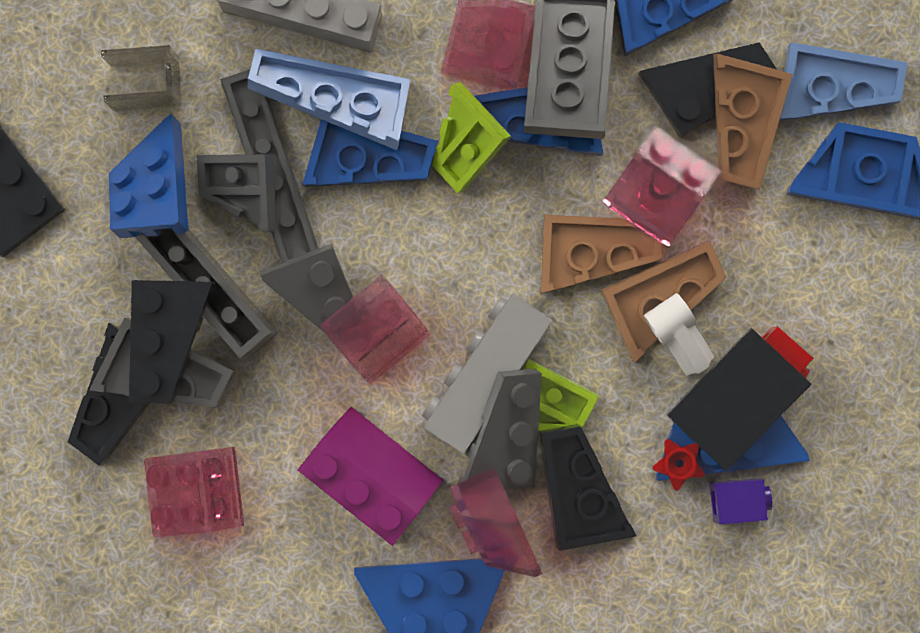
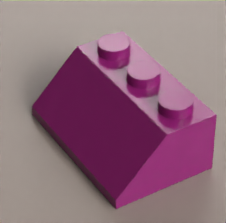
(370, 475)

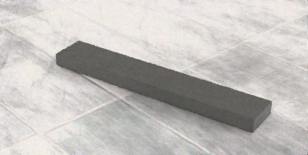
(262, 136)

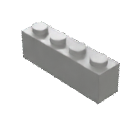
(338, 21)
(503, 348)

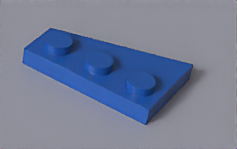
(509, 110)

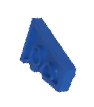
(650, 20)
(350, 159)

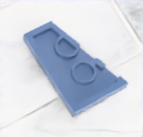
(839, 81)

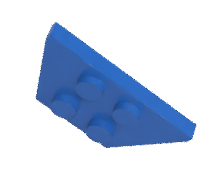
(864, 171)
(149, 185)
(774, 447)
(431, 595)

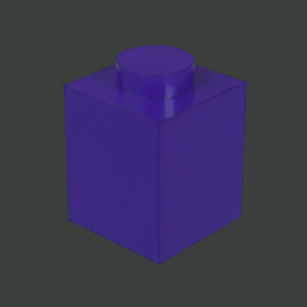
(740, 500)

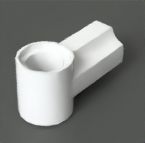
(675, 328)

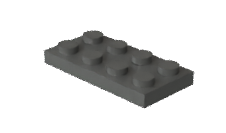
(570, 68)

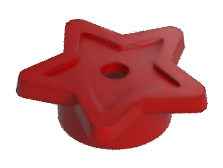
(668, 466)

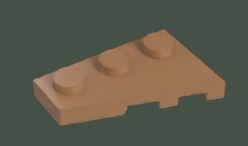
(747, 117)
(591, 248)
(689, 274)

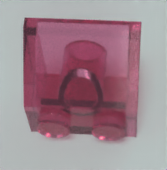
(488, 42)
(661, 186)
(375, 329)
(492, 524)

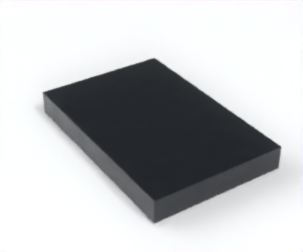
(738, 399)

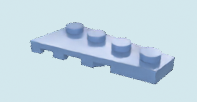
(341, 95)

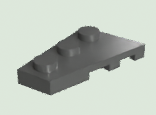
(201, 384)
(509, 430)

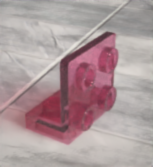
(194, 492)

